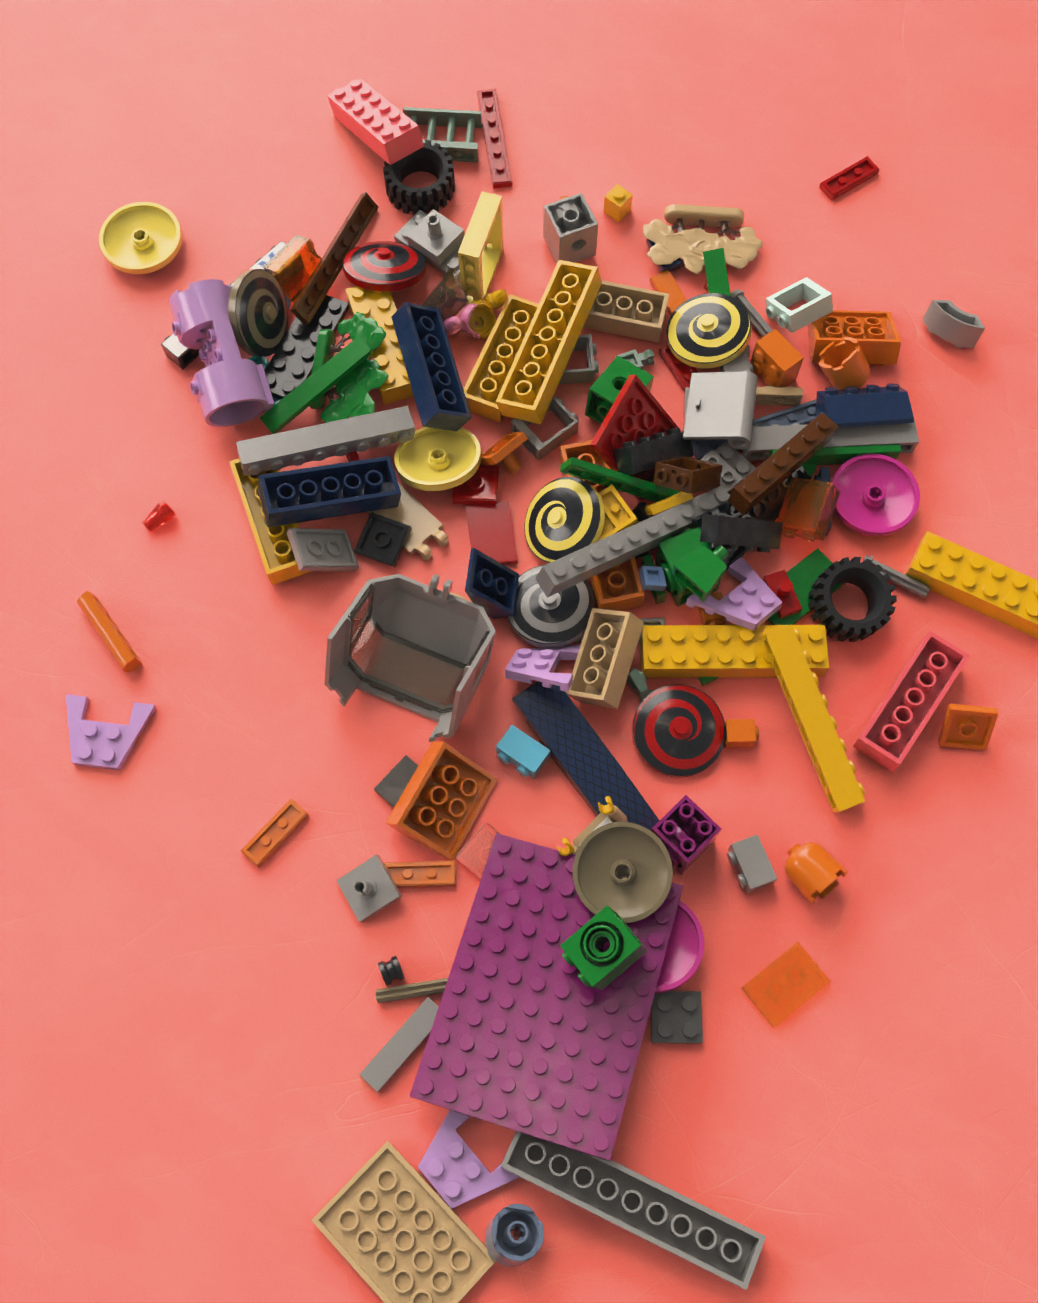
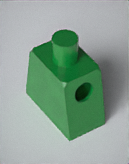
(701, 570)

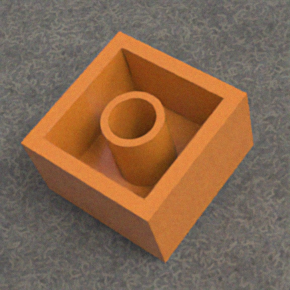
(776, 360)

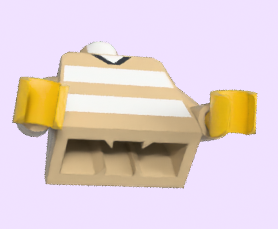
(609, 814)

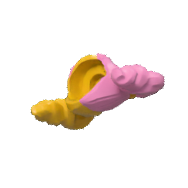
(480, 312)

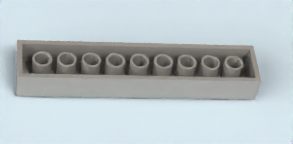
(639, 1207)

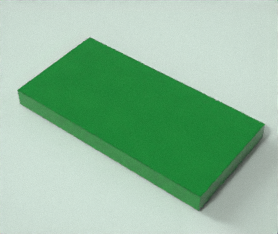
(802, 578)

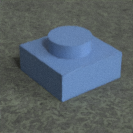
(652, 578)

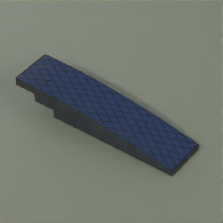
(581, 753)

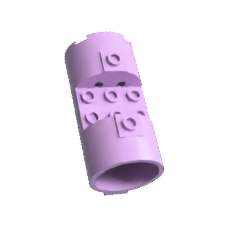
(228, 387)

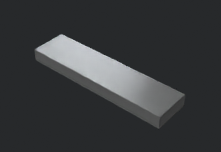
(400, 1046)

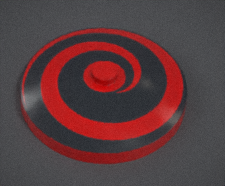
(384, 266)
(678, 730)

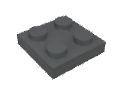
(677, 1018)

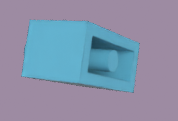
(522, 752)

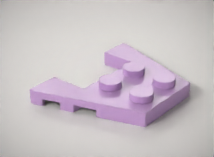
(745, 605)
(540, 665)
(103, 743)
(455, 1168)

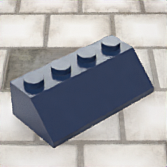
(865, 405)

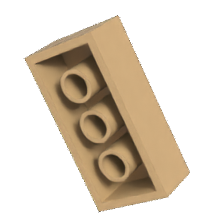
(628, 311)
(605, 657)

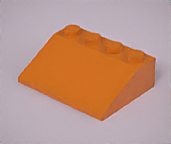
(871, 329)
(442, 800)

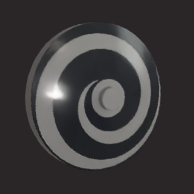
(554, 619)

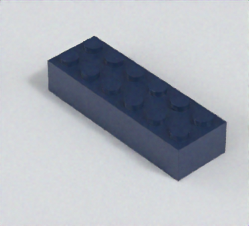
(431, 367)
(328, 491)

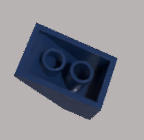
(491, 585)

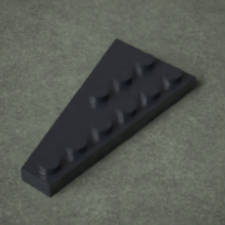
(765, 510)

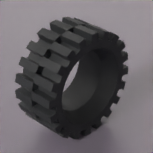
(427, 159)
(870, 582)

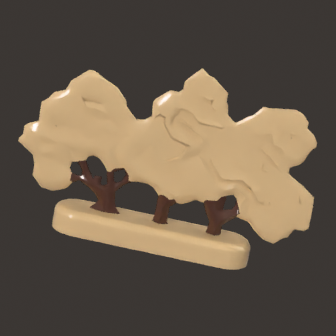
(692, 243)

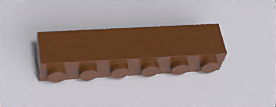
(782, 464)

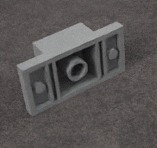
(435, 238)

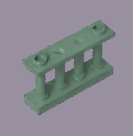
(459, 151)

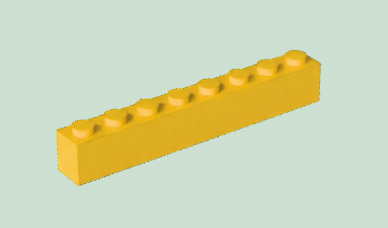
(813, 719)

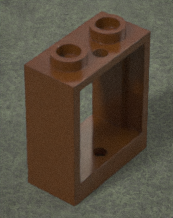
(685, 476)

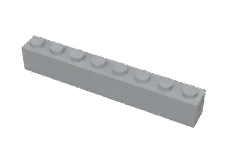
(773, 437)
(325, 440)

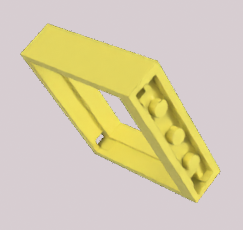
(476, 257)

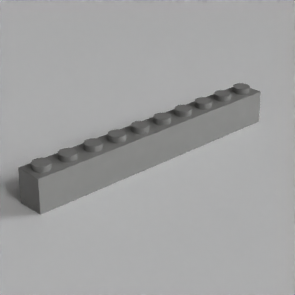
(625, 544)

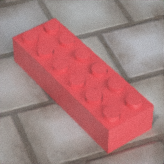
(375, 121)
(911, 701)

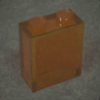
(294, 265)
(808, 509)

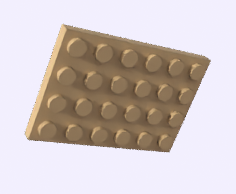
(402, 1234)

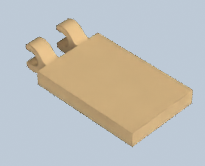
(423, 524)

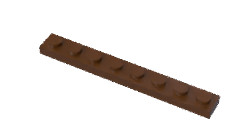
(332, 260)

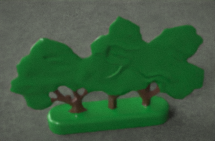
(354, 387)

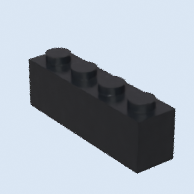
(645, 453)
(740, 532)

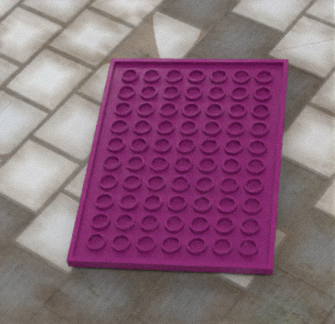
(516, 1023)

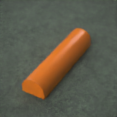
(109, 632)

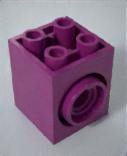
(686, 833)

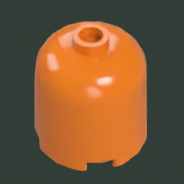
(845, 364)
(813, 870)

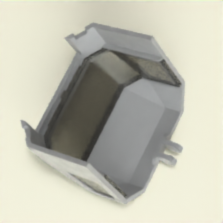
(411, 649)

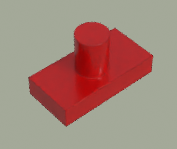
(783, 588)

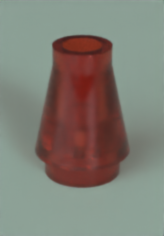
(159, 515)

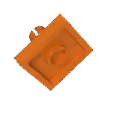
(503, 450)
(968, 726)

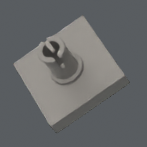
(369, 888)

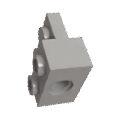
(734, 467)

